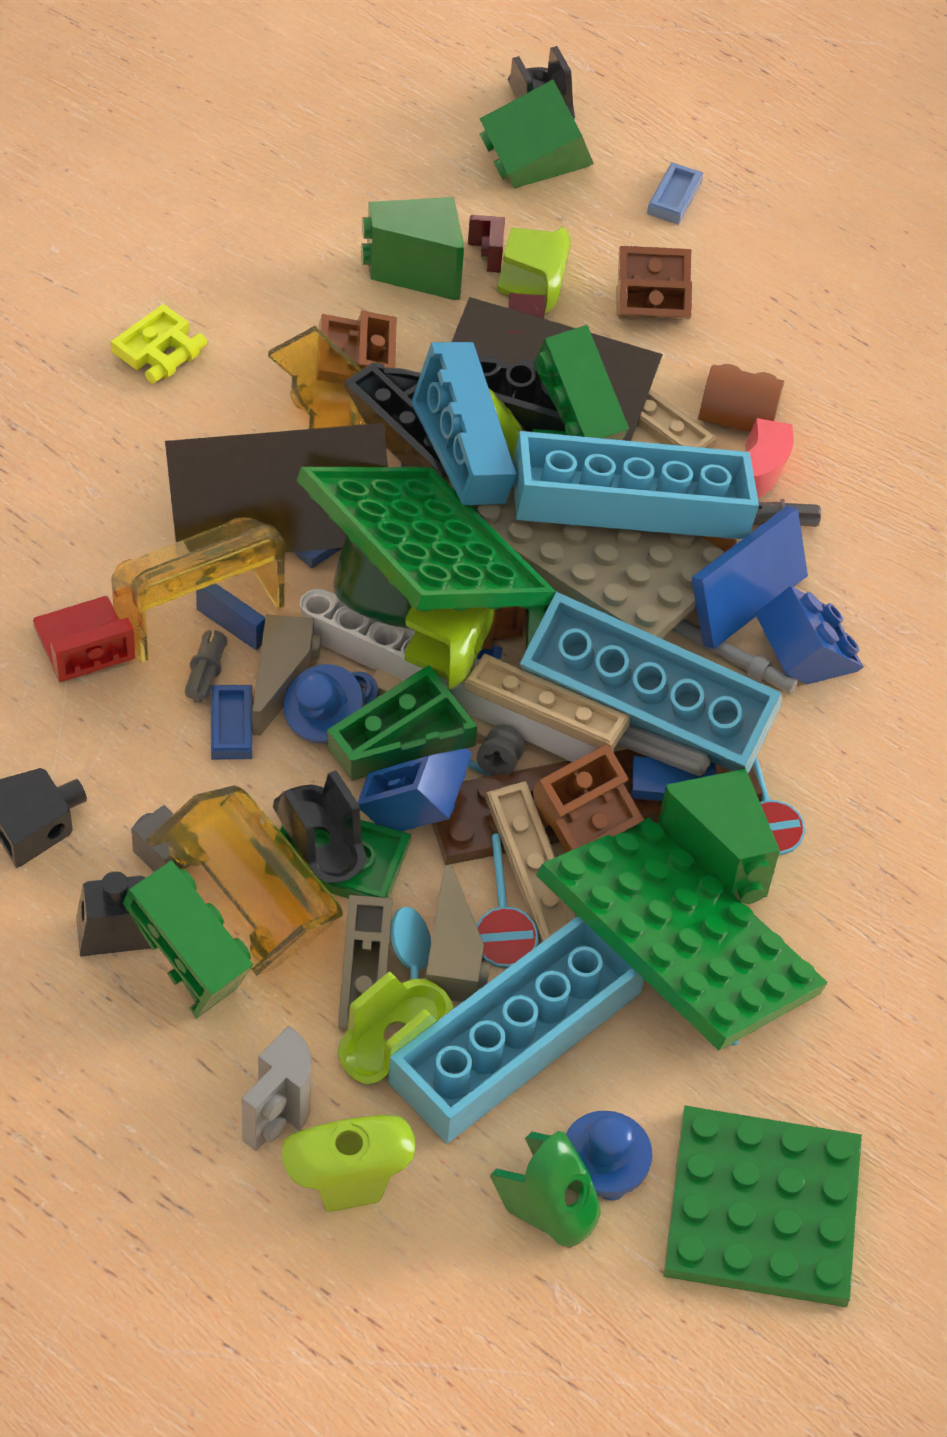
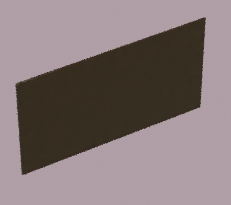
(627, 366)
(258, 476)

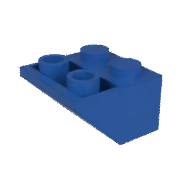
(808, 637)
(415, 790)

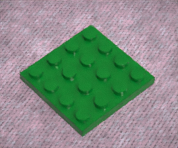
(764, 1206)

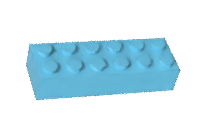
(634, 485)
(653, 682)
(512, 1028)

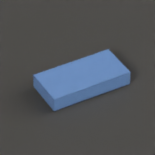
(675, 193)

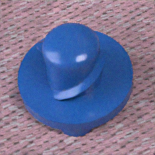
(320, 700)
(613, 1151)

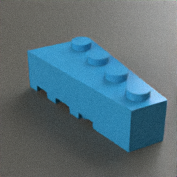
(464, 424)

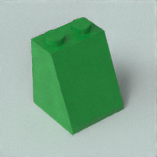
(535, 137)
(415, 245)
(724, 831)

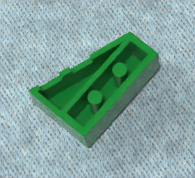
(580, 385)
(402, 726)
(189, 936)

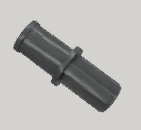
(808, 513)
(205, 665)

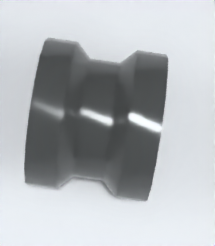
(510, 748)

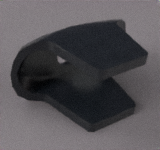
(524, 79)
(326, 809)

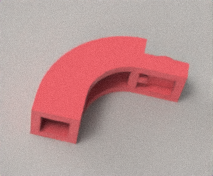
(769, 450)

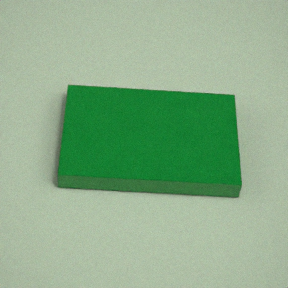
(384, 856)

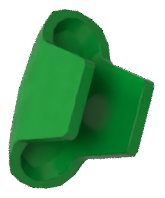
(541, 1191)

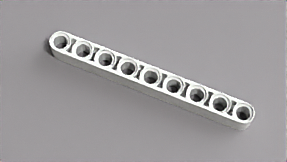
(384, 648)

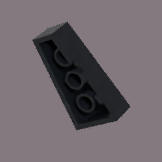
(522, 393)

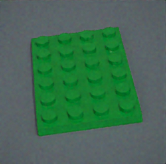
(425, 538)
(682, 932)

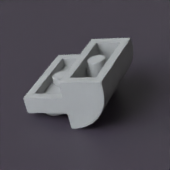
(281, 1090)

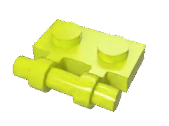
(153, 335)

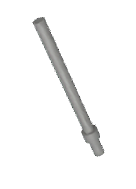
(756, 667)

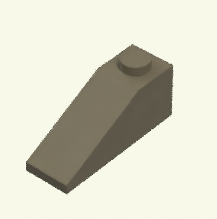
(285, 653)
(456, 944)
(365, 948)

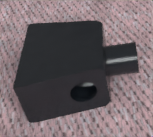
(35, 813)
(103, 919)

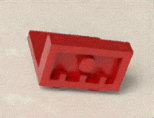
(85, 638)

